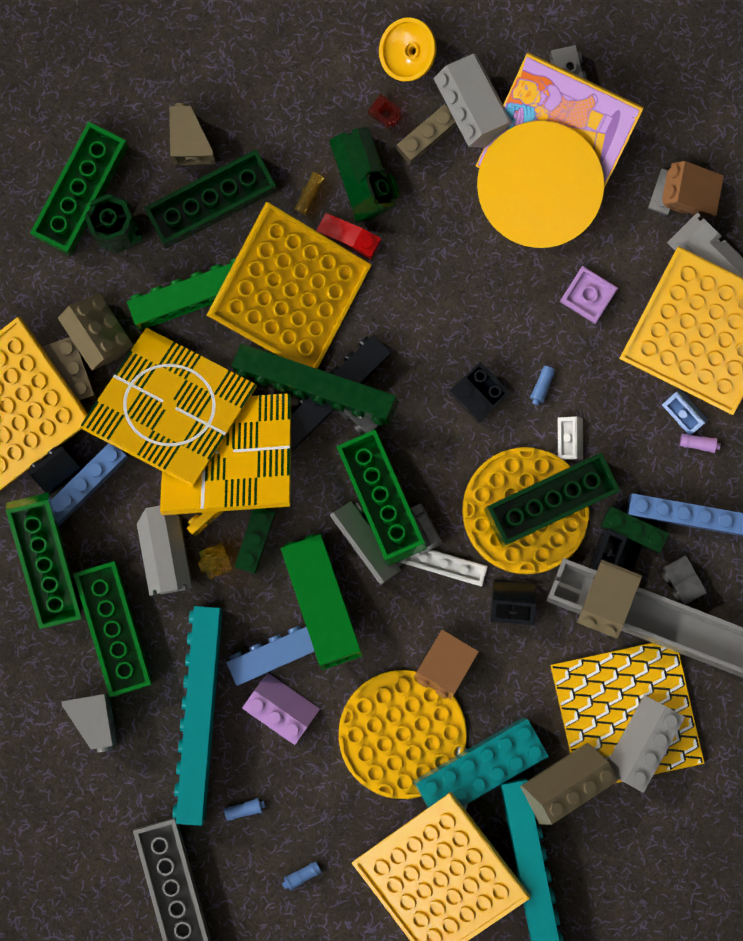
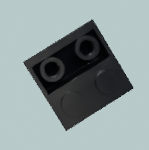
(479, 392)
(54, 469)
(616, 550)
(513, 602)

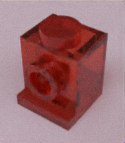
(381, 105)

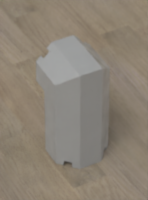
(704, 241)
(163, 552)

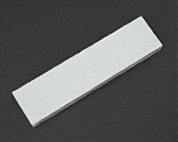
(449, 566)

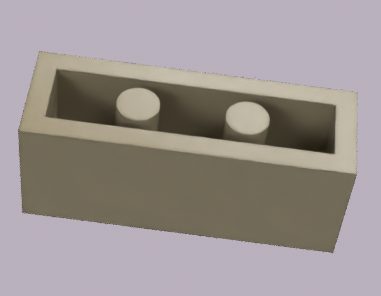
(426, 135)

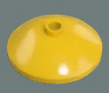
(397, 49)

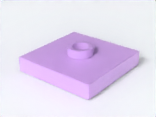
(588, 295)

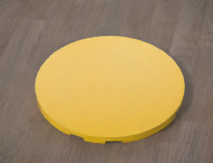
(540, 184)
(502, 477)
(398, 733)

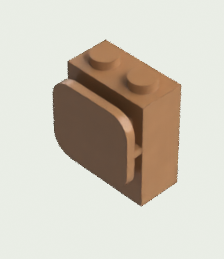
(692, 189)
(445, 665)

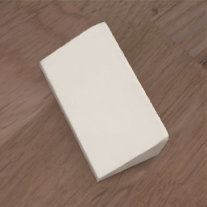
(570, 438)

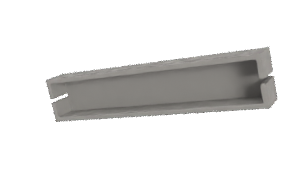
(660, 621)

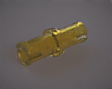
(309, 193)

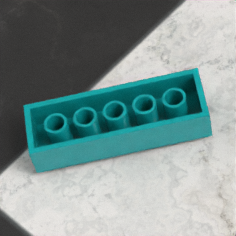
(483, 765)

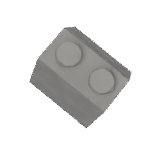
(93, 720)

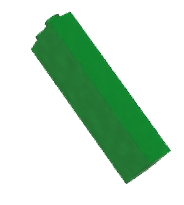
(321, 601)

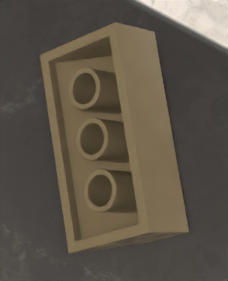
(568, 784)

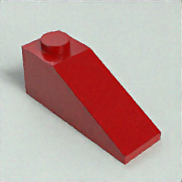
(349, 236)

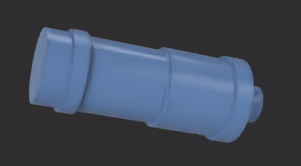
(541, 388)
(245, 809)
(300, 876)

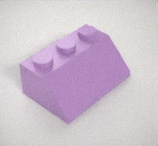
(281, 708)

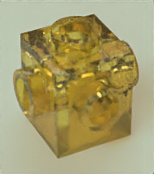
(214, 561)

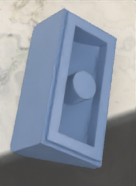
(685, 412)

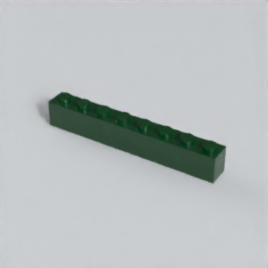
(315, 384)

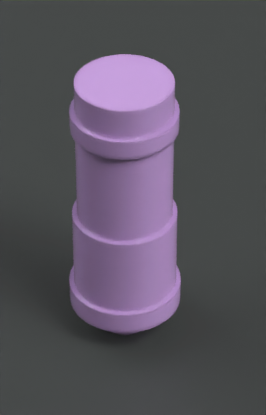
(702, 443)

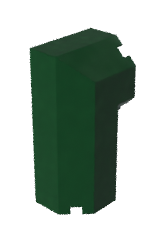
(362, 174)
(113, 224)

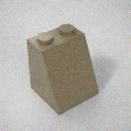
(187, 138)
(609, 599)

